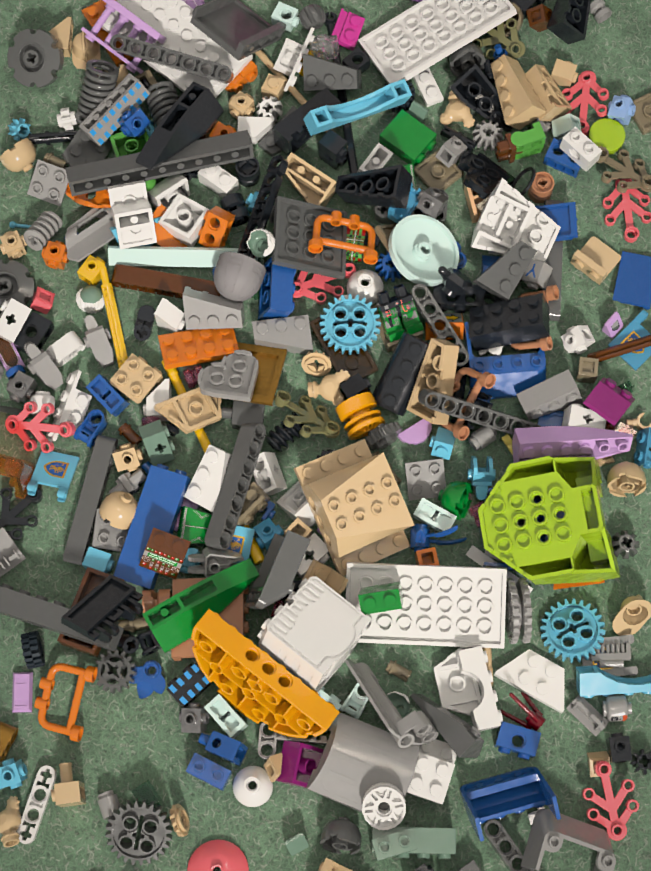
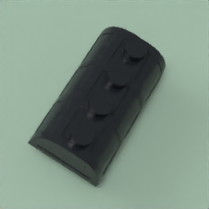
(401, 374)

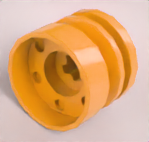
(359, 415)

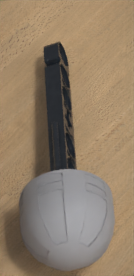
(239, 274)

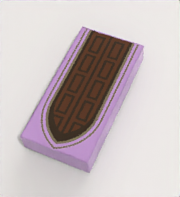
(9, 355)

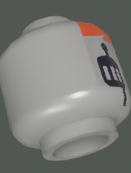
(616, 708)

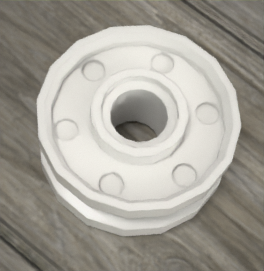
(380, 818)

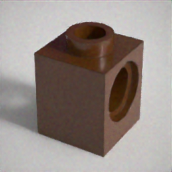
(539, 17)

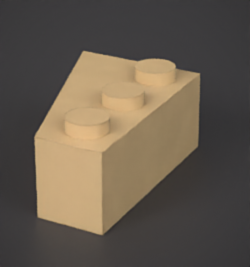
(548, 92)
(309, 182)

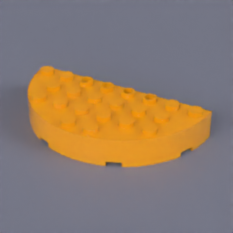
(257, 682)

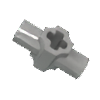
(129, 482)

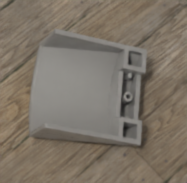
(357, 759)

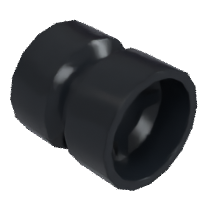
(248, 172)
(235, 204)

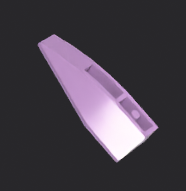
(568, 442)

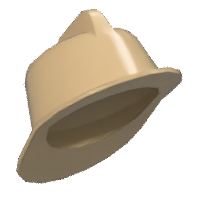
(84, 50)
(632, 615)

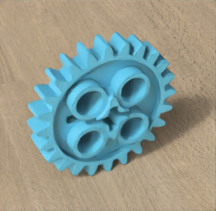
(350, 308)
(563, 615)

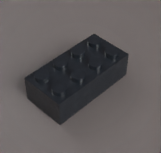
(509, 322)

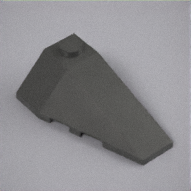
(460, 735)

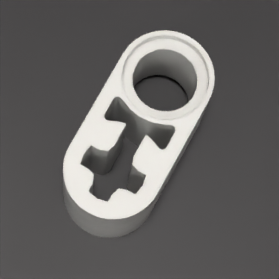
(66, 348)

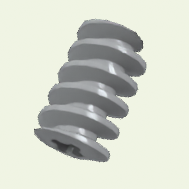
(42, 230)

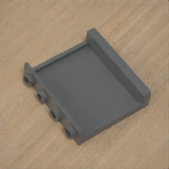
(235, 27)

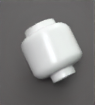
(41, 398)

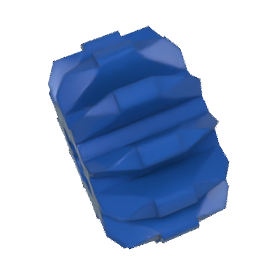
(385, 270)

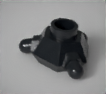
(455, 282)

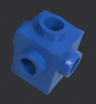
(134, 122)

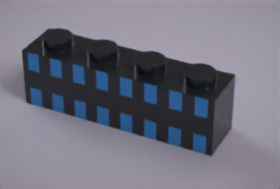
(188, 686)

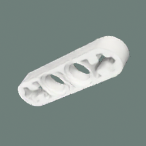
(33, 803)

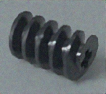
(282, 435)

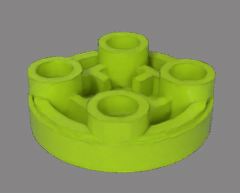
(607, 133)

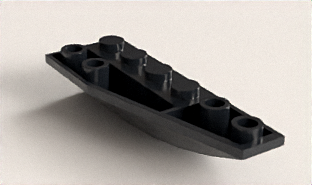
(181, 126)

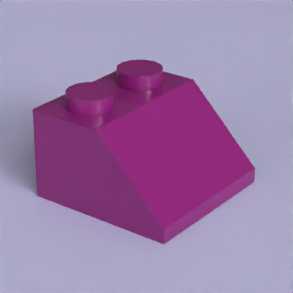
(609, 400)
(298, 763)

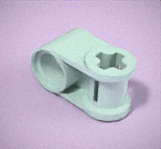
(356, 701)

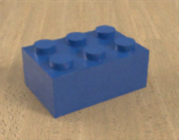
(276, 292)

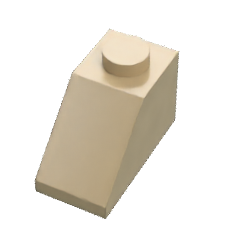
(64, 35)

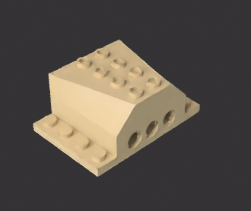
(356, 505)

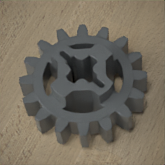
(383, 435)
(121, 666)

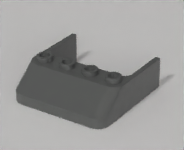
(277, 570)

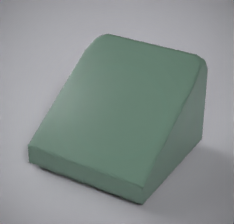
(418, 112)
(296, 843)

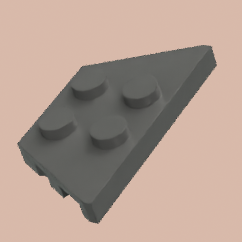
(83, 150)

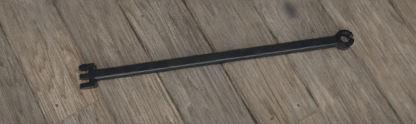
(347, 128)

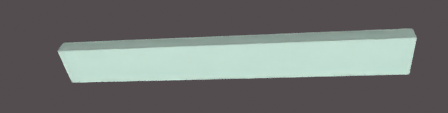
(166, 256)

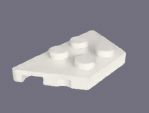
(536, 678)
(456, 690)

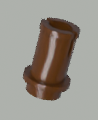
(129, 434)

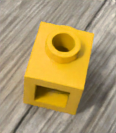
(90, 270)

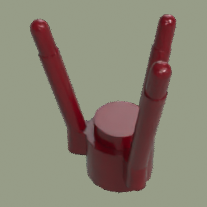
(534, 717)

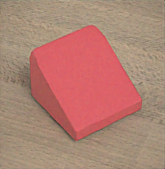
(42, 300)

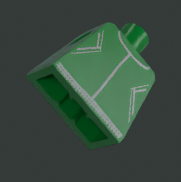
(193, 525)

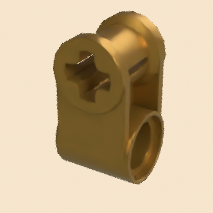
(7, 737)

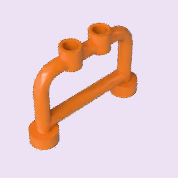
(315, 245)
(43, 703)

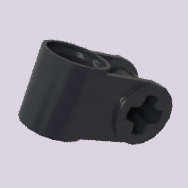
(151, 641)

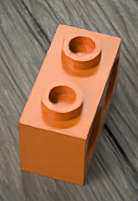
(218, 230)

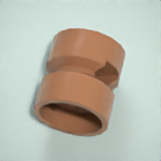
(541, 187)
(152, 598)

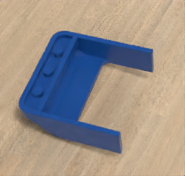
(512, 372)
(506, 795)

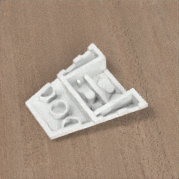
(513, 219)

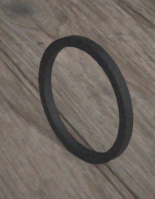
(530, 182)

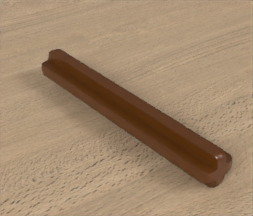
(621, 349)

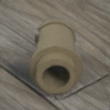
(50, 158)
(398, 670)

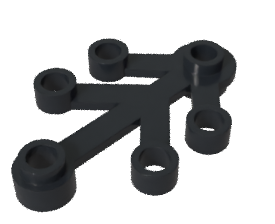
(8, 516)

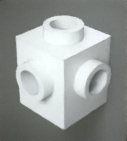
(577, 339)

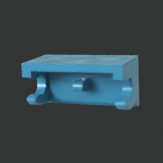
(398, 214)

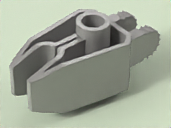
(98, 340)
(42, 364)
(213, 561)

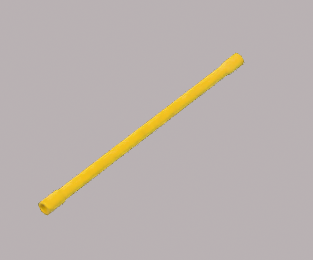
(255, 552)

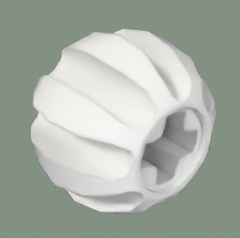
(266, 106)

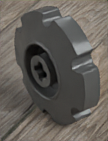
(35, 58)
(15, 277)

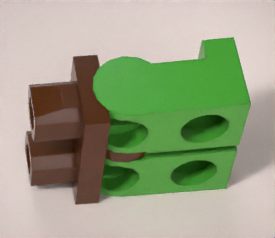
(521, 144)

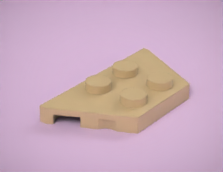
(191, 410)

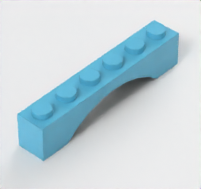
(332, 116)
(595, 681)

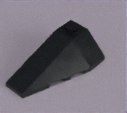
(480, 95)

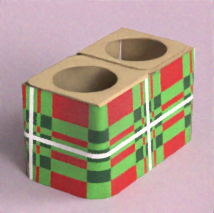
(355, 237)

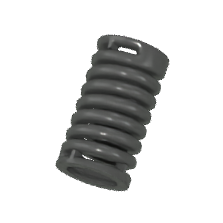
(95, 87)
(161, 104)

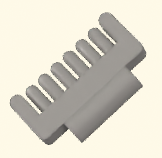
(612, 659)

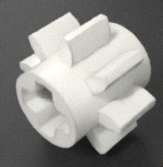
(66, 119)

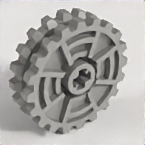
(518, 611)

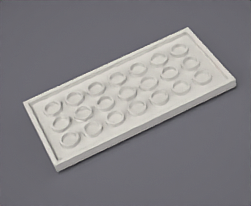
(173, 21)
(430, 34)
(439, 606)

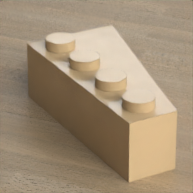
(435, 374)

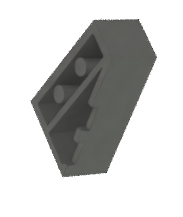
(323, 74)
(507, 271)

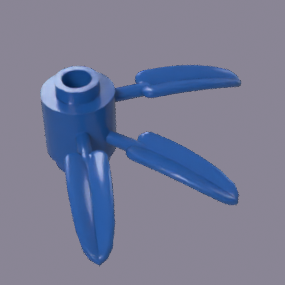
(421, 535)

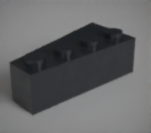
(570, 20)
(292, 131)
(376, 187)

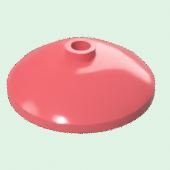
(218, 854)

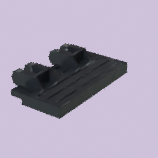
(102, 607)

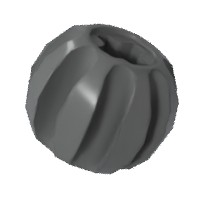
(312, 16)
(624, 550)

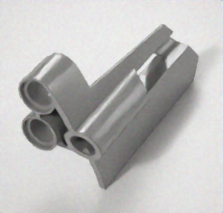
(92, 238)
(411, 729)

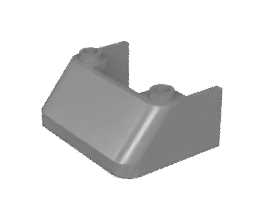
(548, 835)

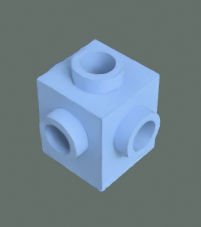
(621, 109)

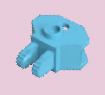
(481, 476)

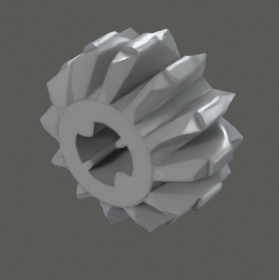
(480, 137)

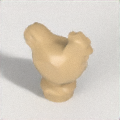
(456, 112)
(329, 387)
(9, 822)

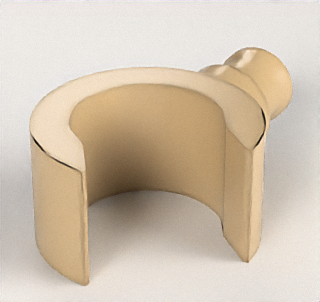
(636, 422)

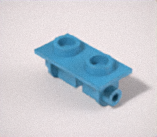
(642, 454)

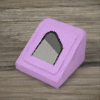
(613, 325)

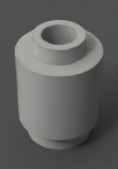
(482, 437)
(107, 803)

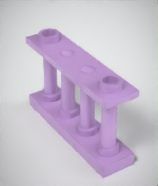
(125, 16)

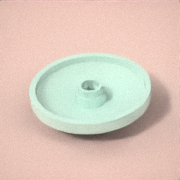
(422, 246)

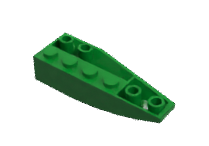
(176, 617)

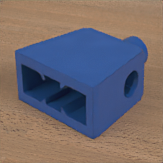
(229, 750)

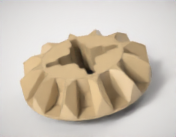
(310, 366)
(179, 820)

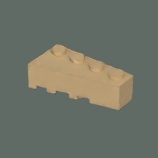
(515, 93)

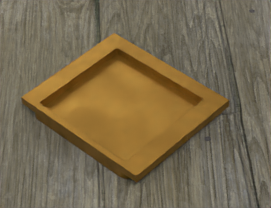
(270, 368)

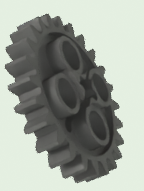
(120, 828)

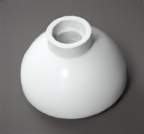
(355, 286)
(253, 797)

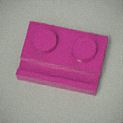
(348, 29)

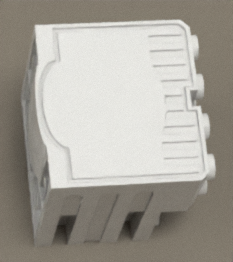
(313, 632)

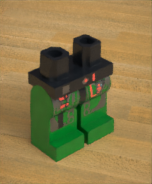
(398, 313)

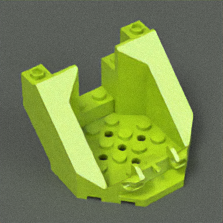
(576, 545)

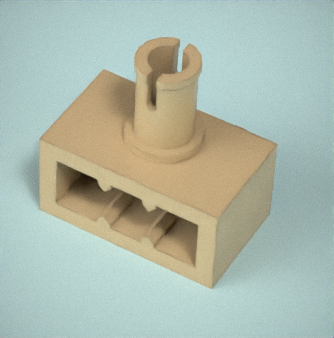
(68, 791)

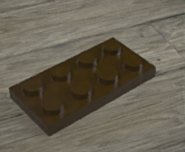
(354, 363)

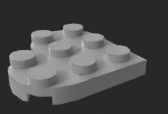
(231, 378)

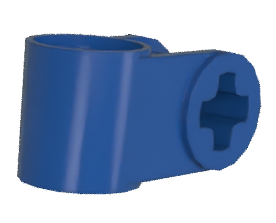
(88, 430)

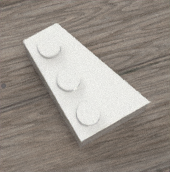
(208, 478)

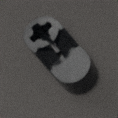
(141, 330)

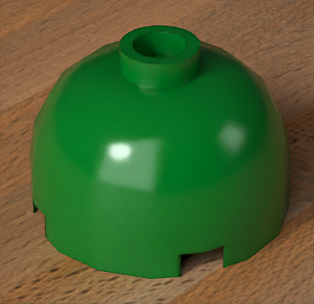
(455, 498)

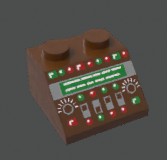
(164, 553)

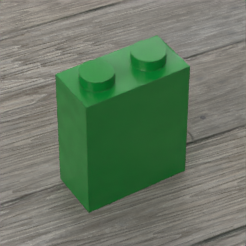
(408, 138)
(381, 598)

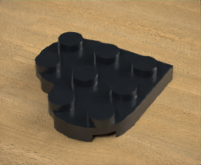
(482, 173)

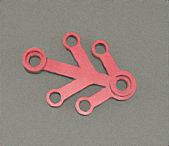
(585, 98)
(628, 206)
(319, 282)
(36, 426)
(611, 803)

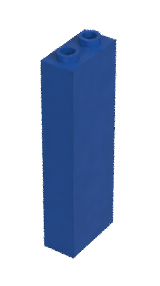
(156, 508)

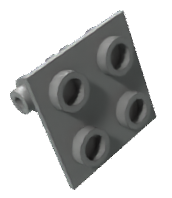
(48, 183)
(425, 478)
(107, 536)
(9, 553)

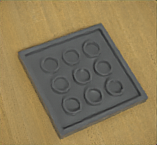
(295, 228)

